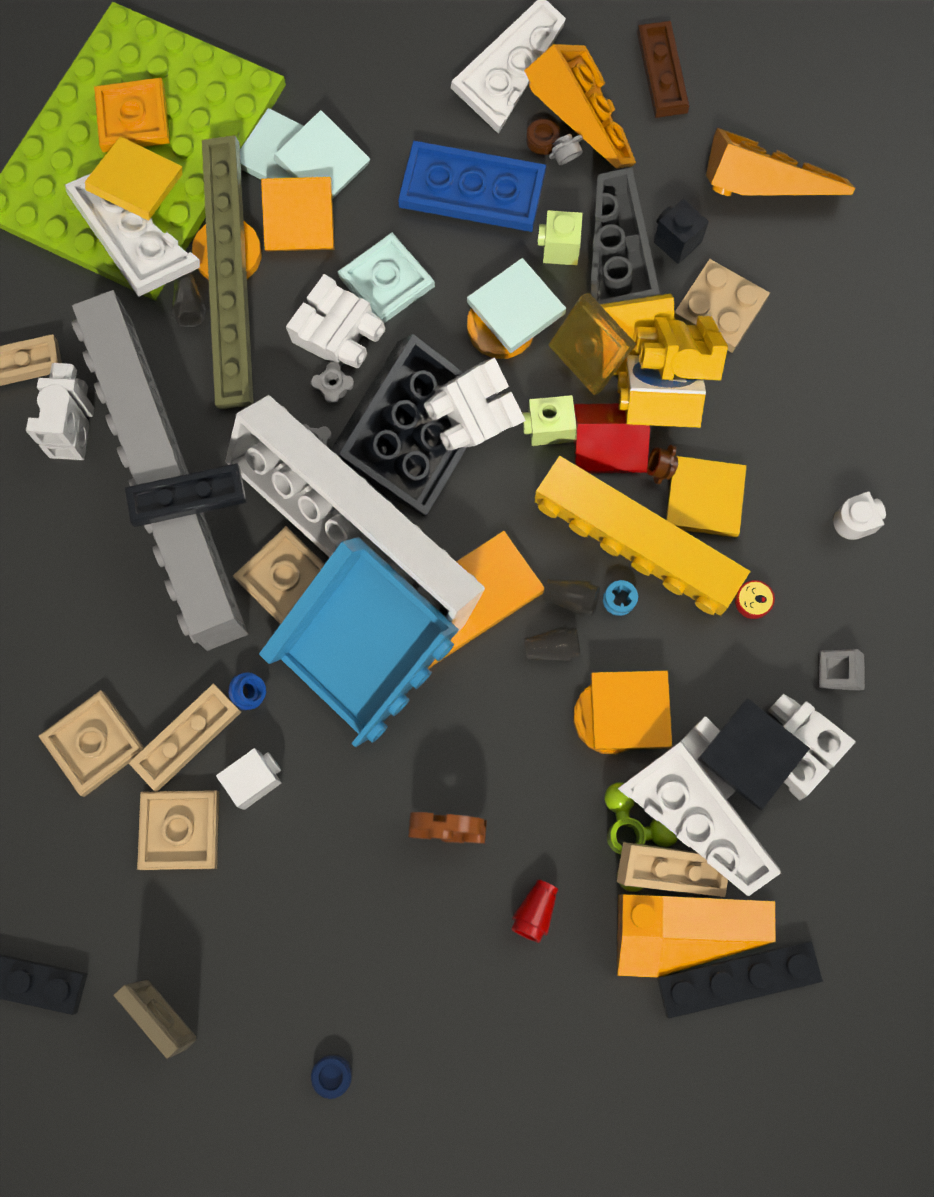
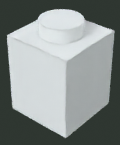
(250, 778)

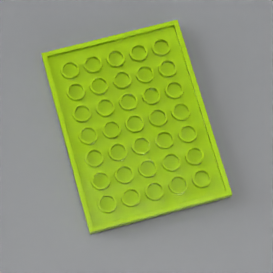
(206, 98)

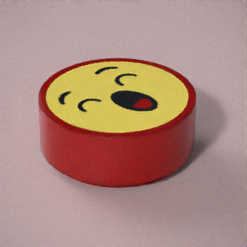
(754, 599)

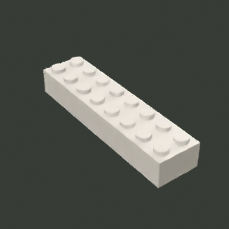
(337, 504)

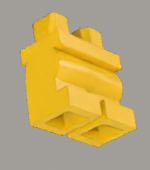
(682, 349)

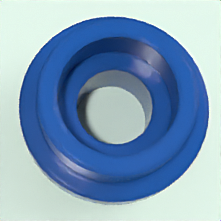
(255, 687)

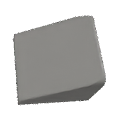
(842, 669)

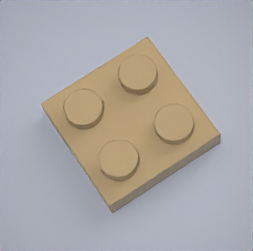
(726, 298)

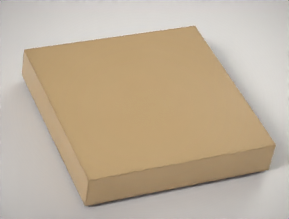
(279, 573)
(91, 743)
(178, 830)

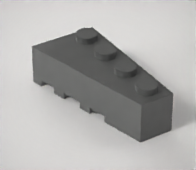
(621, 246)

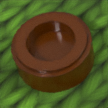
(542, 135)

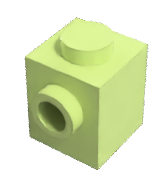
(561, 237)
(550, 420)

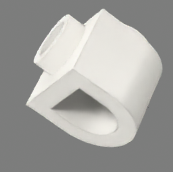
(859, 516)

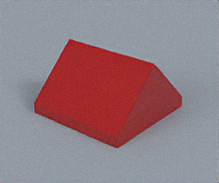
(607, 442)

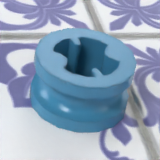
(608, 597)

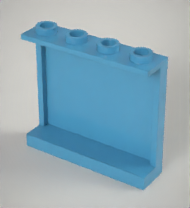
(361, 638)

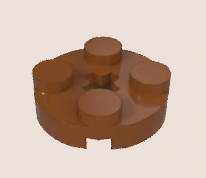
(447, 828)

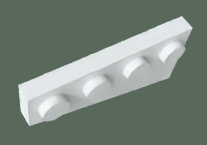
(497, 76)
(135, 244)
(695, 810)

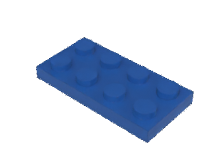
(472, 186)

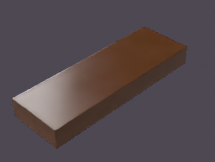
(663, 69)

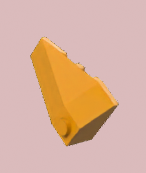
(571, 87)
(746, 169)
(681, 932)

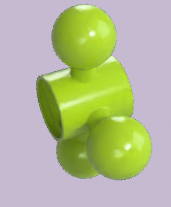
(621, 804)

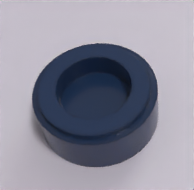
(331, 1076)

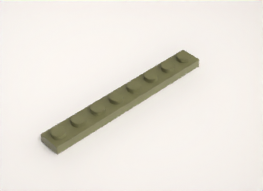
(227, 273)

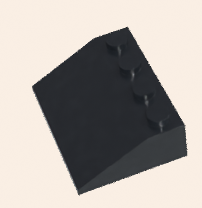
(391, 434)

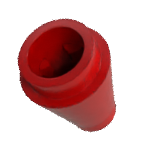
(535, 912)

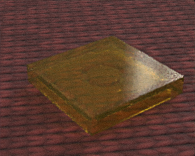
(591, 343)

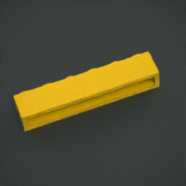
(640, 536)

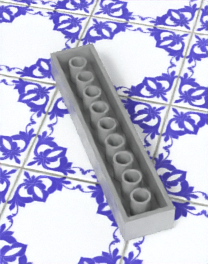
(153, 454)

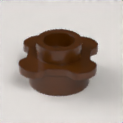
(662, 463)

